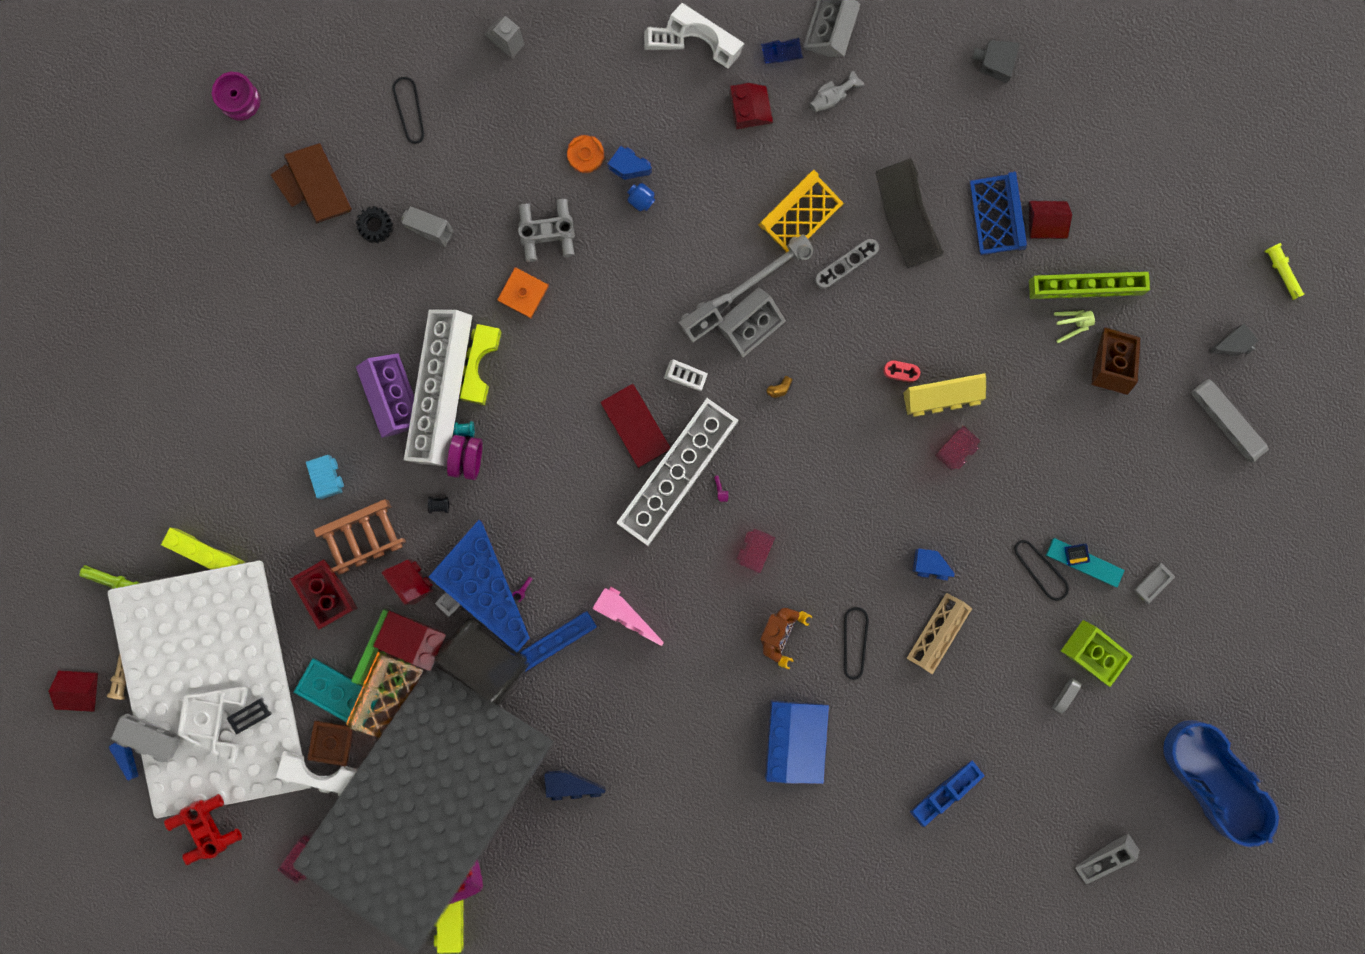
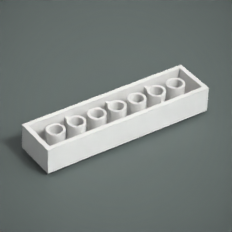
(438, 387)
(677, 472)

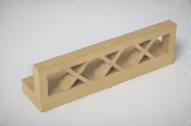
(946, 633)

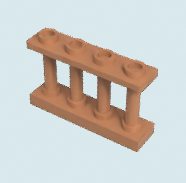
(345, 525)

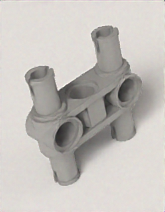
(546, 230)

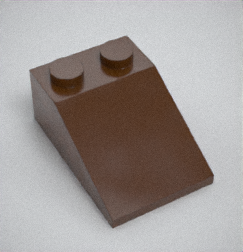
(1117, 361)

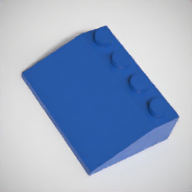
(796, 742)

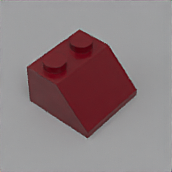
(750, 105)

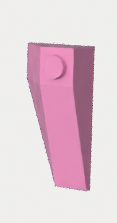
(619, 610)

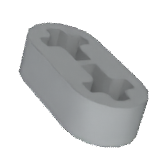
(1067, 695)

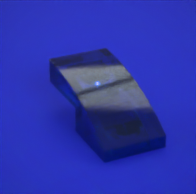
(782, 51)

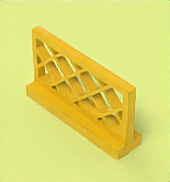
(792, 199)

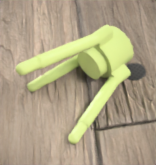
(1082, 320)

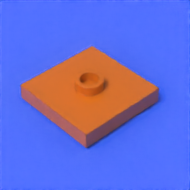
(523, 293)

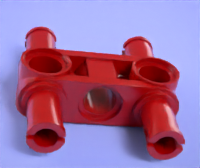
(203, 829)

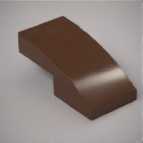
(287, 185)

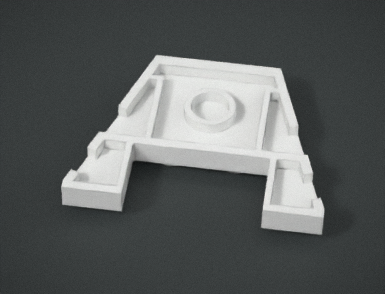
(203, 716)

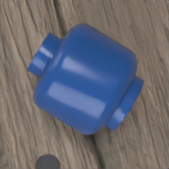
(640, 197)

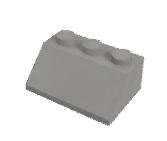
(831, 27)
(751, 321)

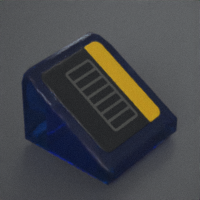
(1077, 554)

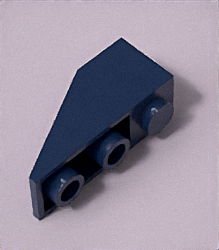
(568, 784)

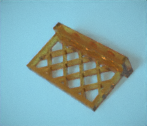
(370, 688)

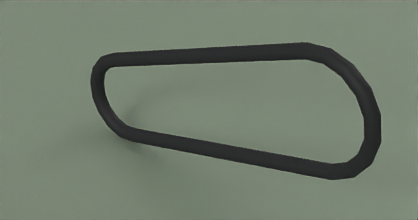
(418, 108)
(1043, 558)
(864, 644)

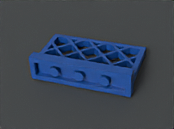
(1015, 212)

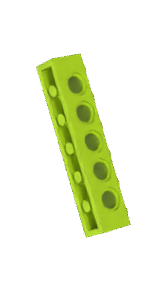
(1089, 285)

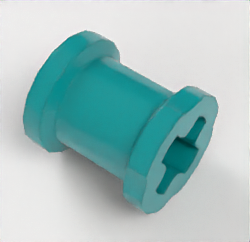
(465, 429)

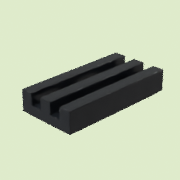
(263, 707)

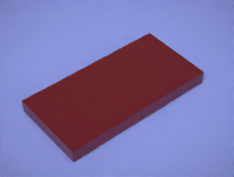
(635, 425)

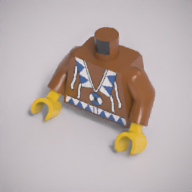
(777, 633)

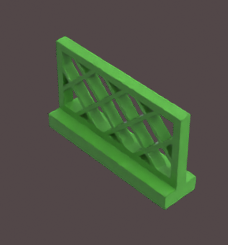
(368, 659)

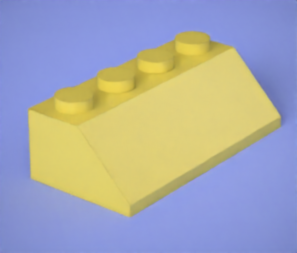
(945, 394)

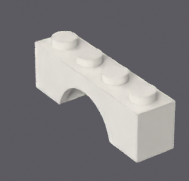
(688, 22)
(293, 769)

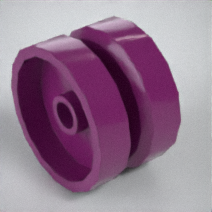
(236, 96)
(464, 457)

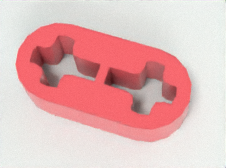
(900, 375)

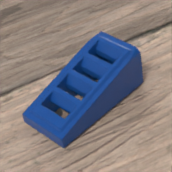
(125, 760)

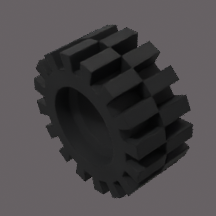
(369, 214)

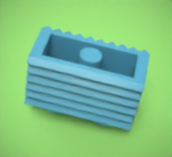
(324, 476)

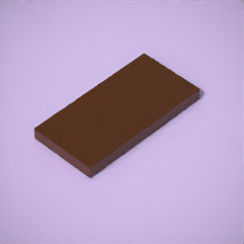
(317, 183)

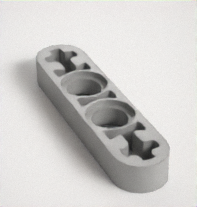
(845, 262)

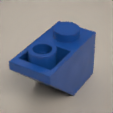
(627, 165)
(932, 563)

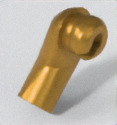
(780, 390)

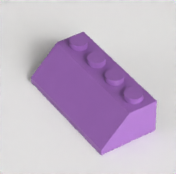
(387, 393)

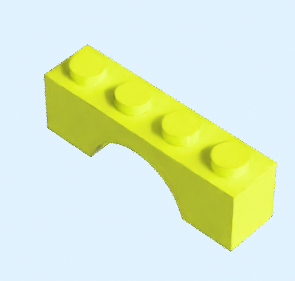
(484, 341)
(198, 551)

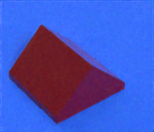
(1049, 219)
(74, 691)

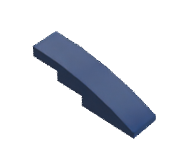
(947, 793)

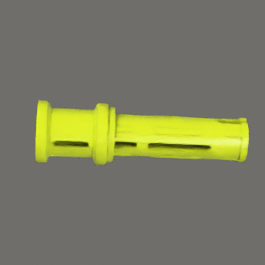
(1280, 262)

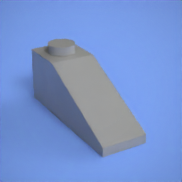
(1108, 859)

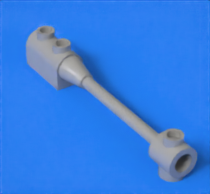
(708, 314)

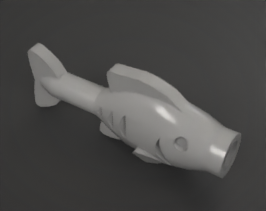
(830, 95)

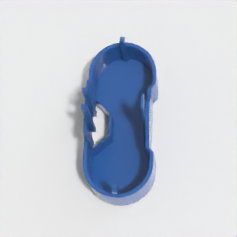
(1234, 800)

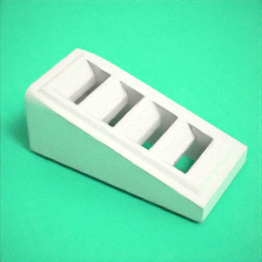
(656, 45)
(673, 363)

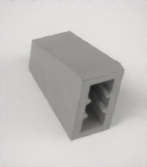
(506, 36)
(427, 225)

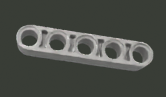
(1230, 420)

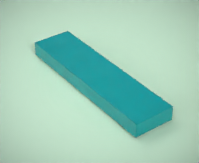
(1096, 568)

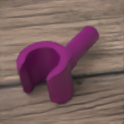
(721, 495)
(521, 591)

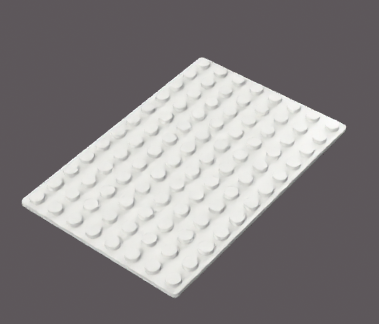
(199, 638)

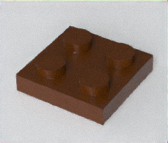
(330, 743)

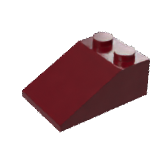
(408, 581)
(323, 594)
(409, 640)

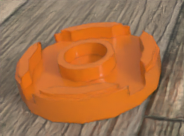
(585, 153)

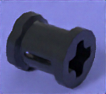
(438, 504)

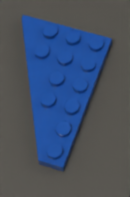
(478, 584)

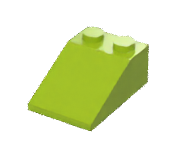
(1096, 653)

